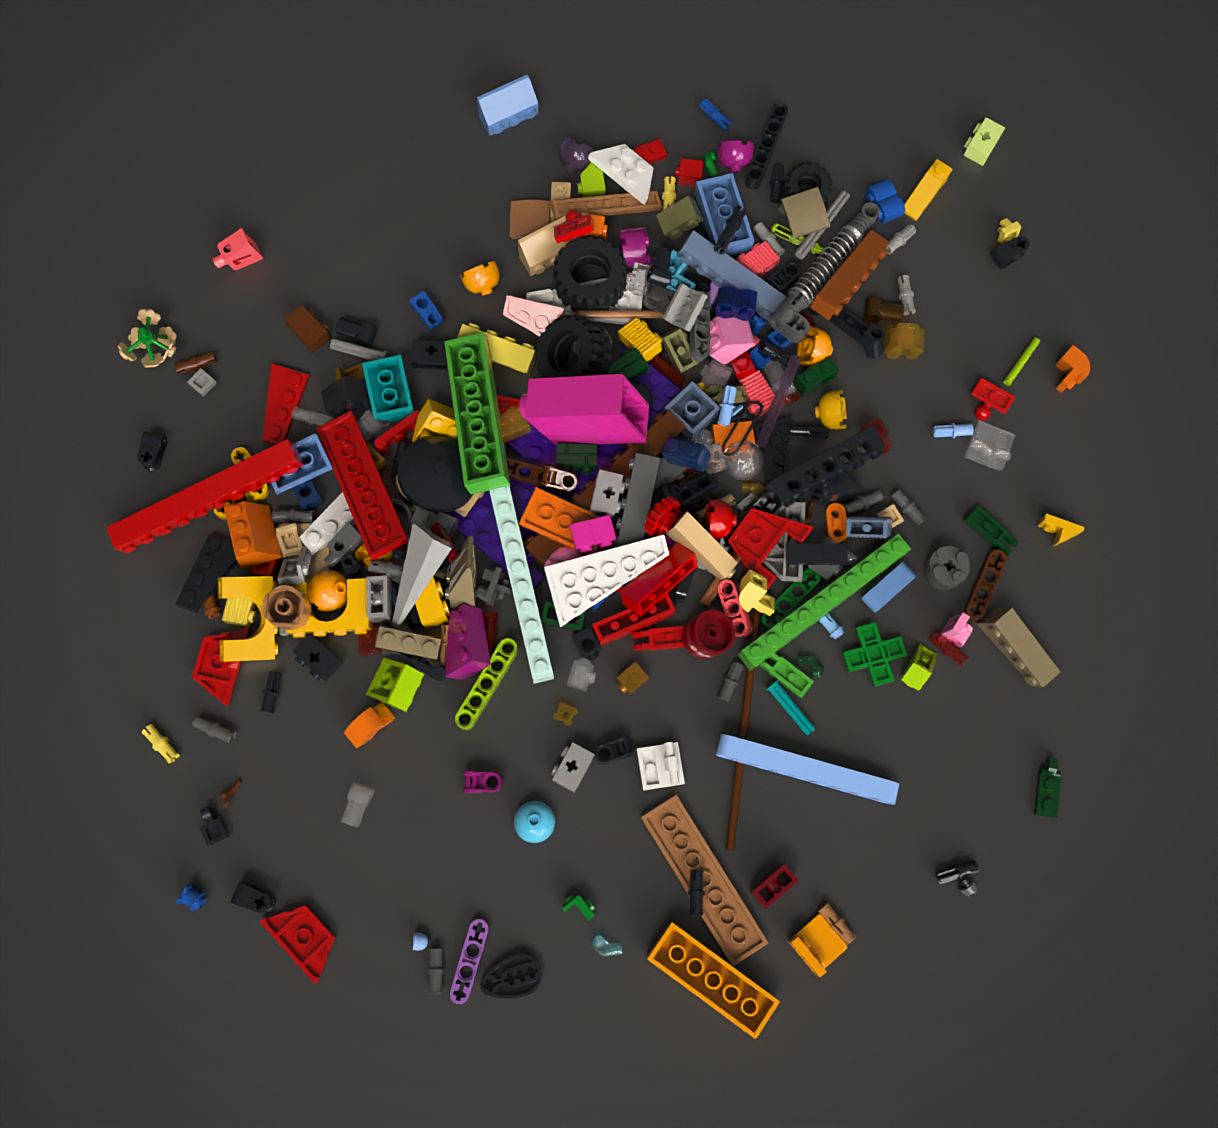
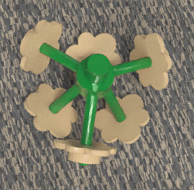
(144, 337)

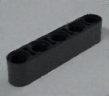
(765, 153)

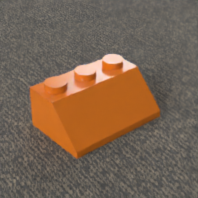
(252, 533)

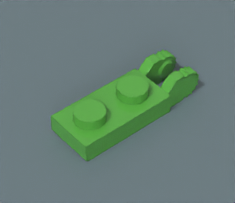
(788, 675)

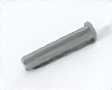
(358, 350)

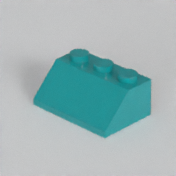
(388, 388)

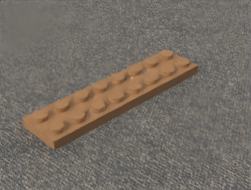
(722, 906)

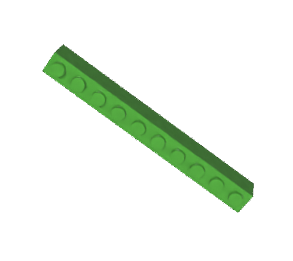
(824, 602)

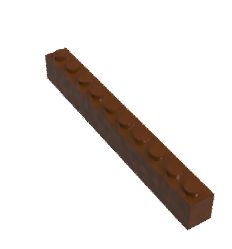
(665, 425)

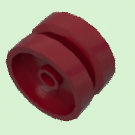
(708, 634)

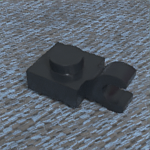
(213, 829)

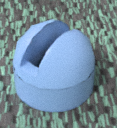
(419, 941)

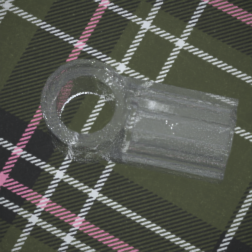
(774, 374)
(358, 799)

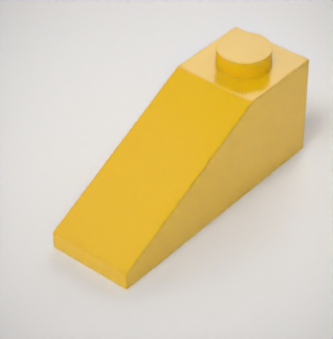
(927, 189)

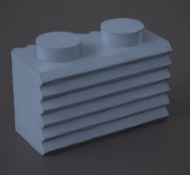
(869, 527)

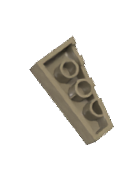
(1019, 646)

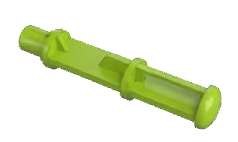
(815, 249)

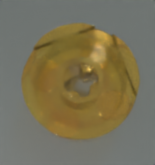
(904, 341)

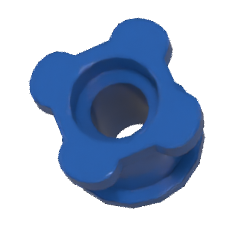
(192, 898)

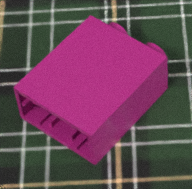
(586, 409)

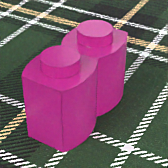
(592, 533)

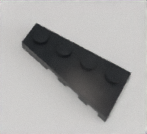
(212, 563)

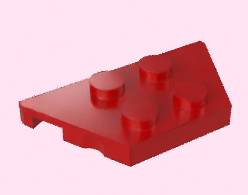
(214, 674)
(303, 939)

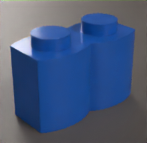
(887, 200)

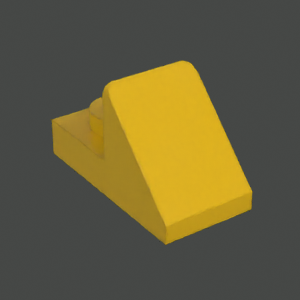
(1064, 529)

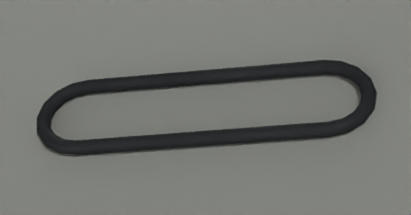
(738, 420)

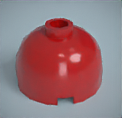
(719, 518)

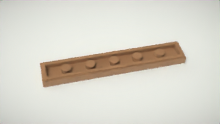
(606, 205)

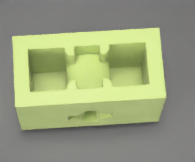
(984, 141)

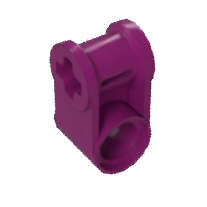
(478, 782)

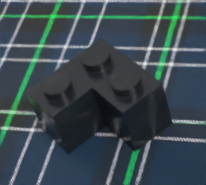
(346, 395)

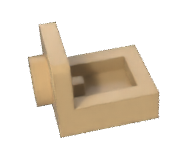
(288, 539)

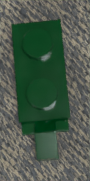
(1048, 790)

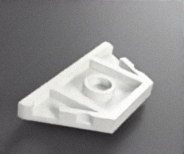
(626, 169)

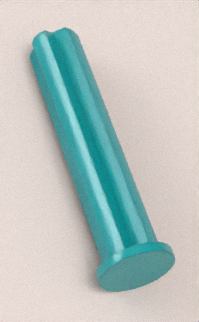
(791, 708)

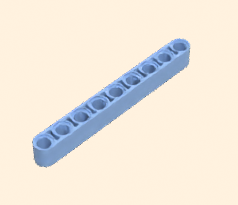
(807, 769)

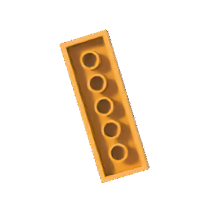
(713, 980)

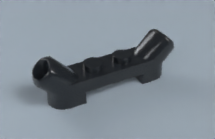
(868, 336)

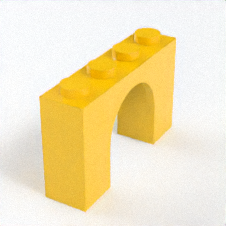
(352, 619)
(262, 643)

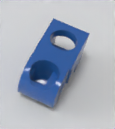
(426, 310)

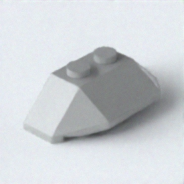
(777, 558)

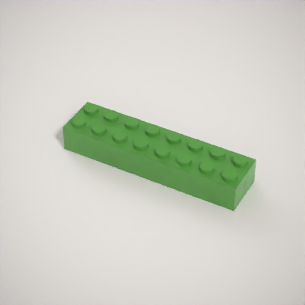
(477, 414)

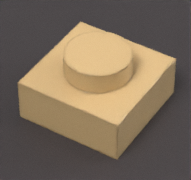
(891, 512)

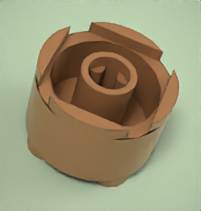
(282, 597)

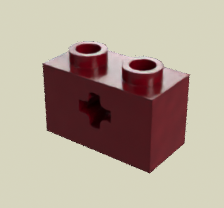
(773, 886)

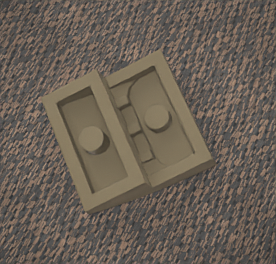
(805, 213)

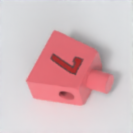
(237, 251)

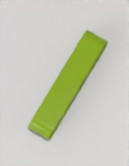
(486, 694)

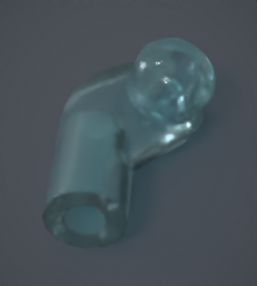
(605, 948)

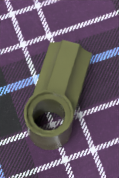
(716, 394)

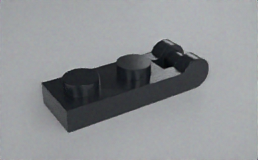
(421, 665)

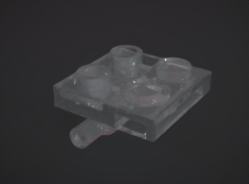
(990, 446)

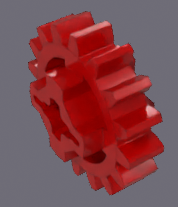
(662, 516)

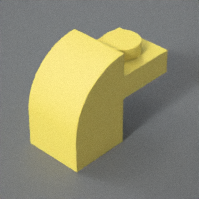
(753, 594)

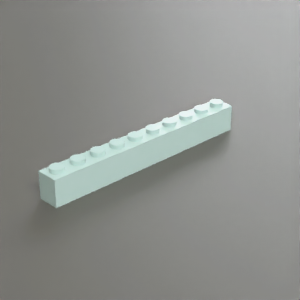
(521, 585)

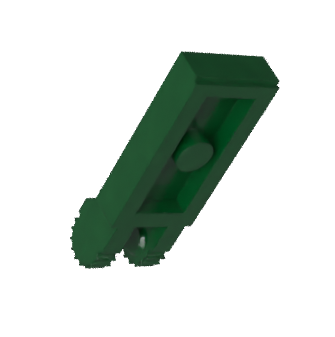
(990, 529)

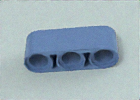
(888, 587)

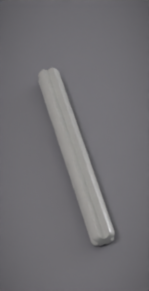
(812, 238)

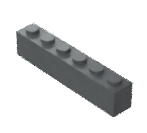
(638, 499)

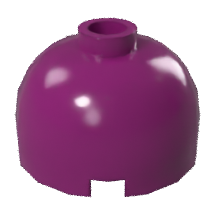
(735, 154)

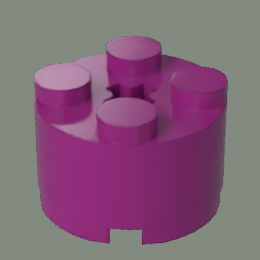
(634, 246)

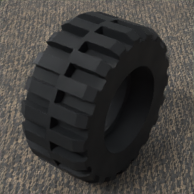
(589, 252)
(559, 338)

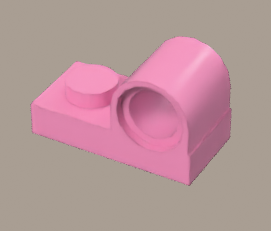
(957, 629)

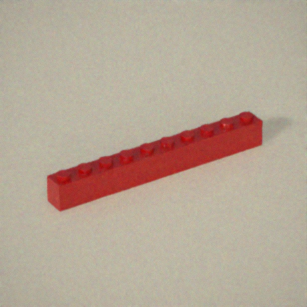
(205, 496)

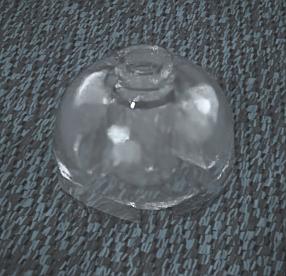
(745, 462)

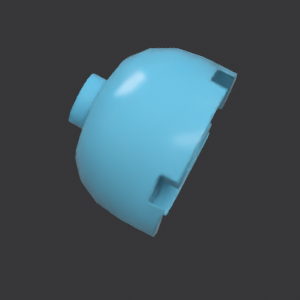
(534, 821)

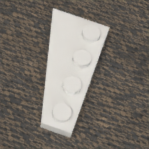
(327, 525)

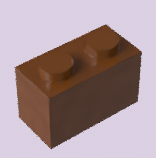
(307, 328)

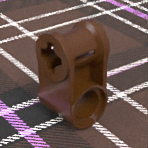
(557, 477)

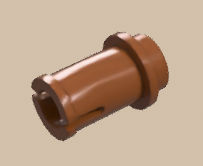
(211, 607)

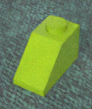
(591, 182)
(919, 667)

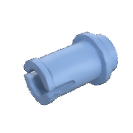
(831, 626)

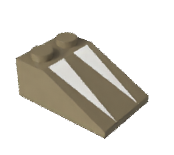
(463, 577)

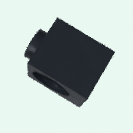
(587, 635)

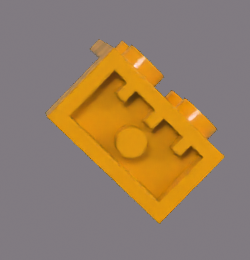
(817, 945)

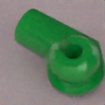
(709, 164)

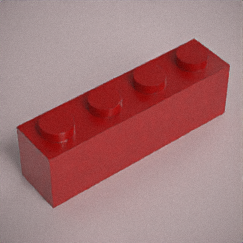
(658, 579)
(629, 622)

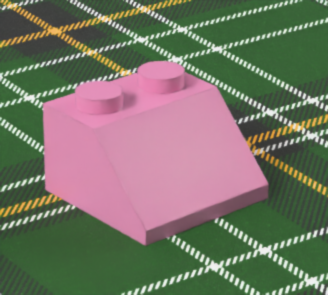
(729, 338)

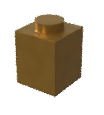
(631, 679)

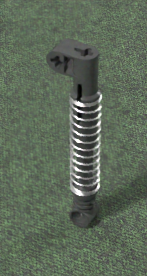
(788, 313)

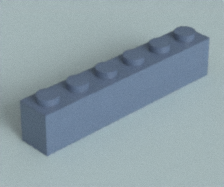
(728, 272)

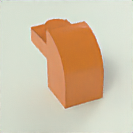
(1075, 366)
(368, 723)

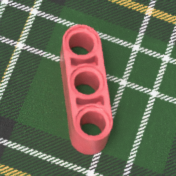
(728, 602)

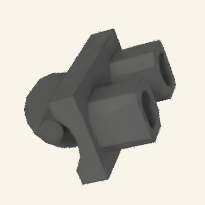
(495, 578)

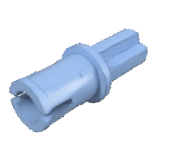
(727, 405)
(953, 430)

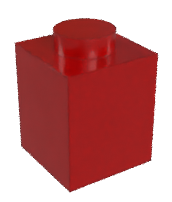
(689, 172)

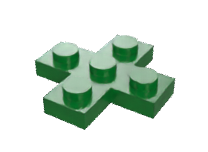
(874, 654)

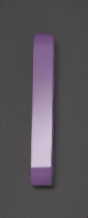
(470, 961)

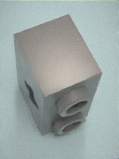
(607, 481)
(379, 599)
(582, 761)

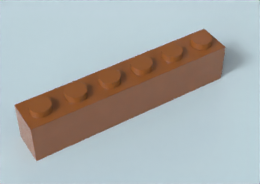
(850, 274)

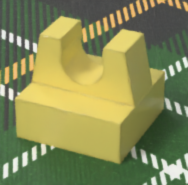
(1008, 231)

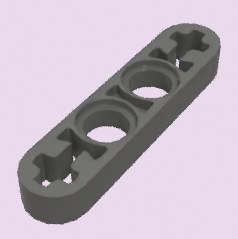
(704, 328)

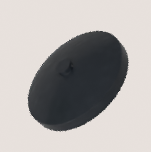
(433, 474)

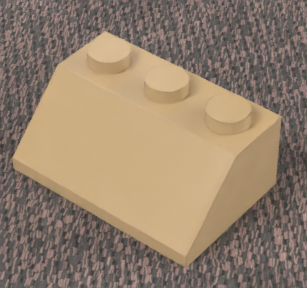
(540, 248)

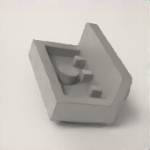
(684, 307)
(295, 569)

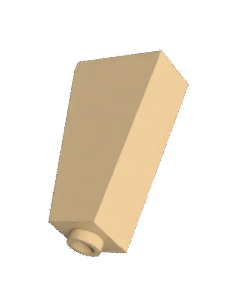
(706, 548)

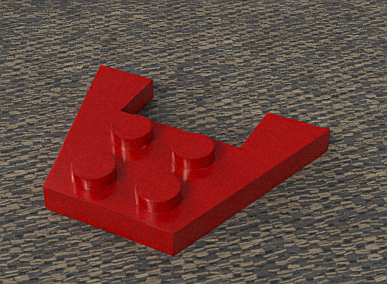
(759, 535)

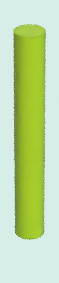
(1021, 361)

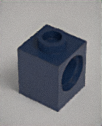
(311, 501)

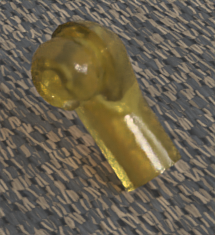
(754, 488)

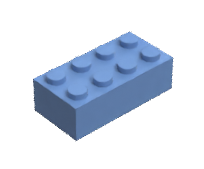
(717, 202)

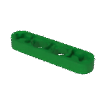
(791, 599)

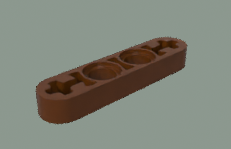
(532, 479)
(983, 584)

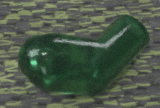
(813, 663)

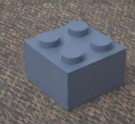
(693, 409)

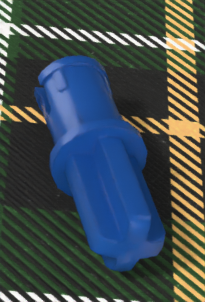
(715, 114)

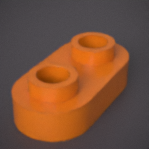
(836, 523)

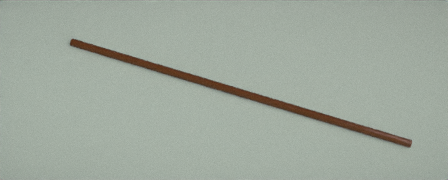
(733, 817)

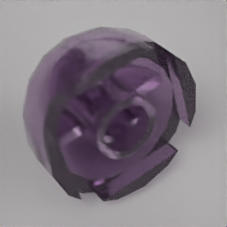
(574, 155)

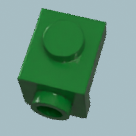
(584, 906)

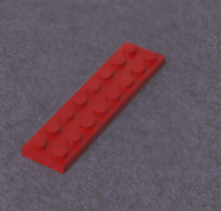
(362, 485)

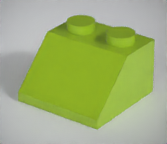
(395, 684)

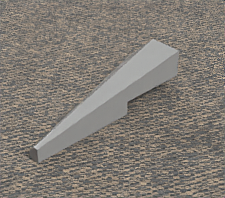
(422, 561)

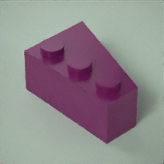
(466, 643)

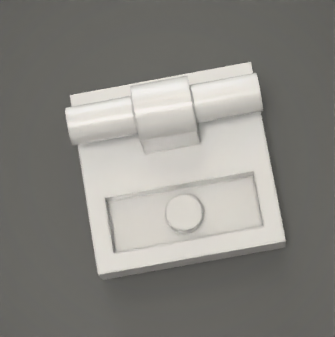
(660, 766)

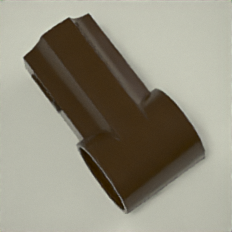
(878, 310)

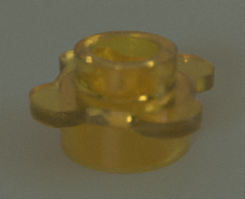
(559, 716)

